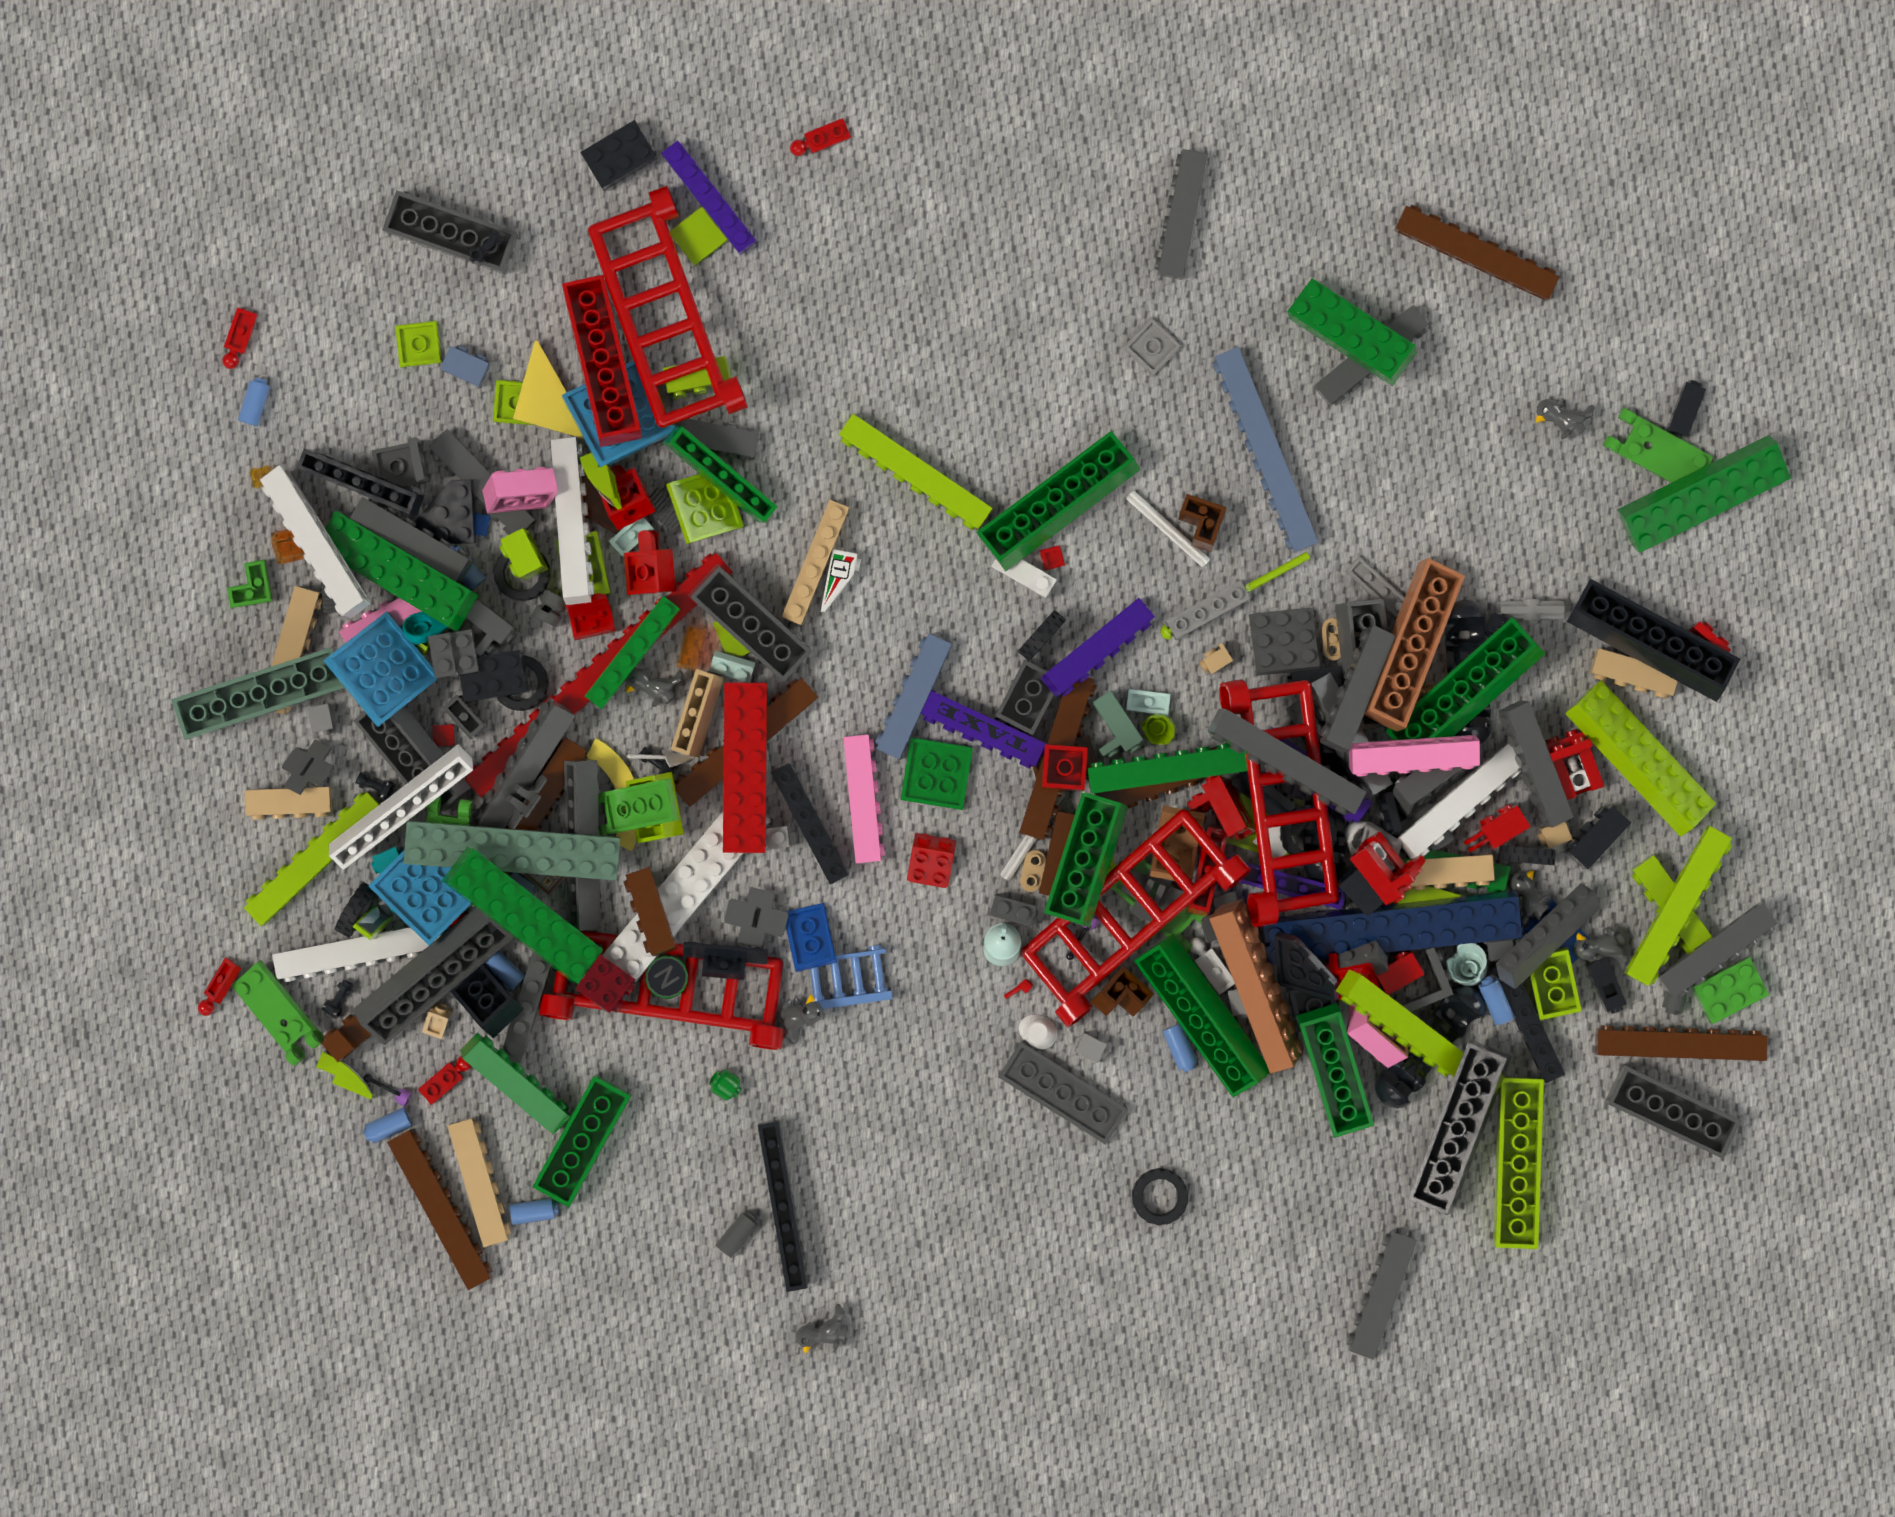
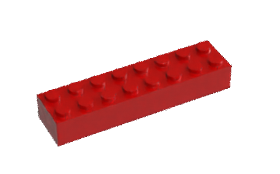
(601, 361)
(744, 767)

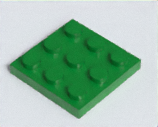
(936, 773)

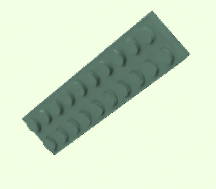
(514, 849)

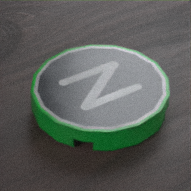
(666, 977)

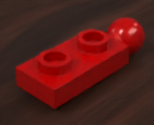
(821, 138)
(238, 336)
(219, 986)
(444, 1080)

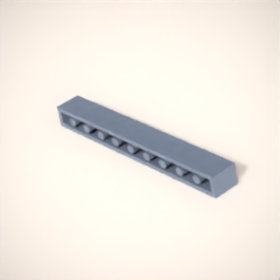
(1265, 449)

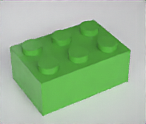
(1729, 990)

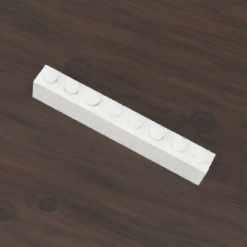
(571, 521)
(315, 542)
(1460, 802)
(400, 807)
(347, 954)

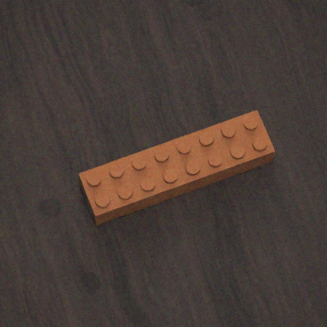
(1415, 644)
(1257, 986)

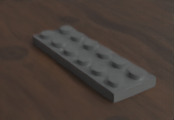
(1063, 1092)

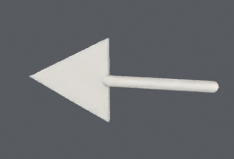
(671, 758)

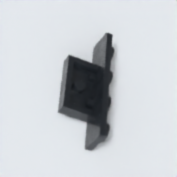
(1274, 800)
(1391, 814)
(724, 960)

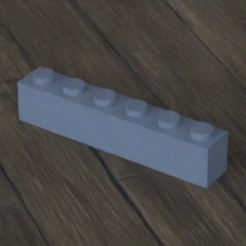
(914, 695)

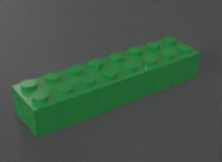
(1704, 493)
(1058, 500)
(401, 572)
(1472, 684)
(1165, 769)
(522, 915)
(1203, 1015)

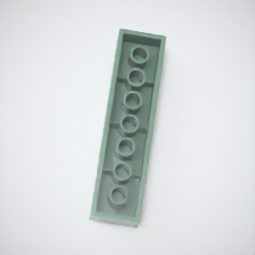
(256, 694)

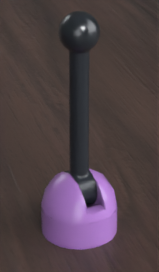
(1095, 921)
(400, 1096)

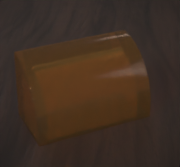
(285, 547)
(691, 648)

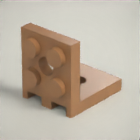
(1179, 845)

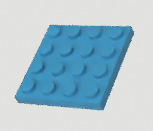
(579, 408)
(381, 669)
(420, 897)

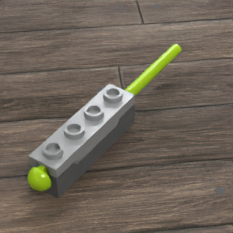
(1222, 602)

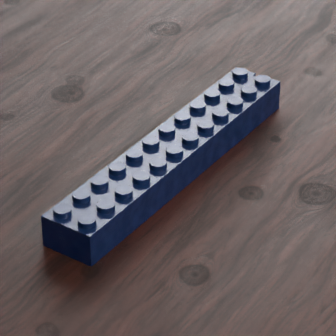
(1404, 925)

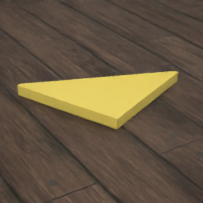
(541, 397)

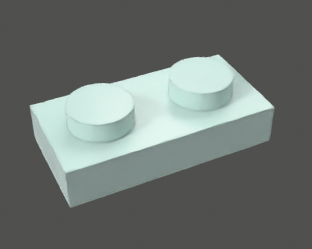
(628, 537)
(732, 666)
(1148, 702)

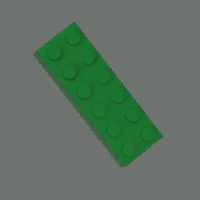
(1352, 332)
(1086, 859)
(1335, 1070)
(582, 1140)

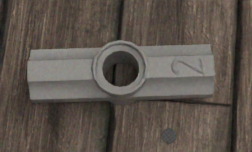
(1532, 609)

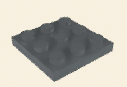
(1284, 641)

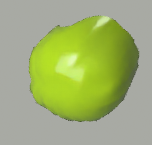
(1158, 729)

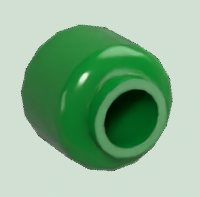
(725, 1084)

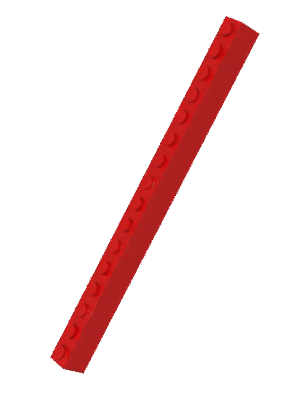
(573, 693)

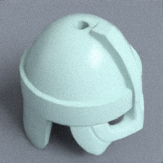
(1001, 951)
(1470, 958)

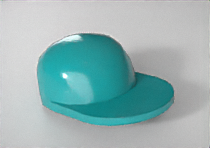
(420, 626)

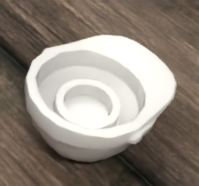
(1354, 834)
(1038, 1031)

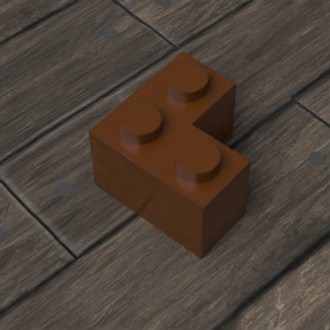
(1206, 517)
(1124, 990)
(346, 1039)

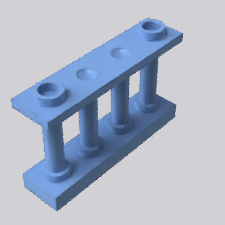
(860, 995)

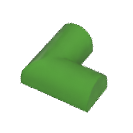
(256, 590)

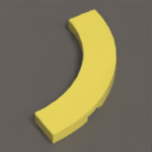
(619, 774)

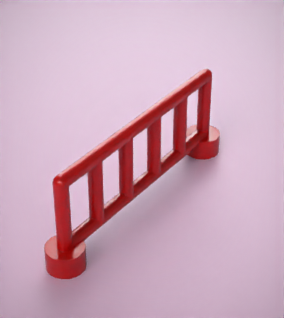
(727, 391)
(1226, 873)
(1264, 905)
(762, 1032)

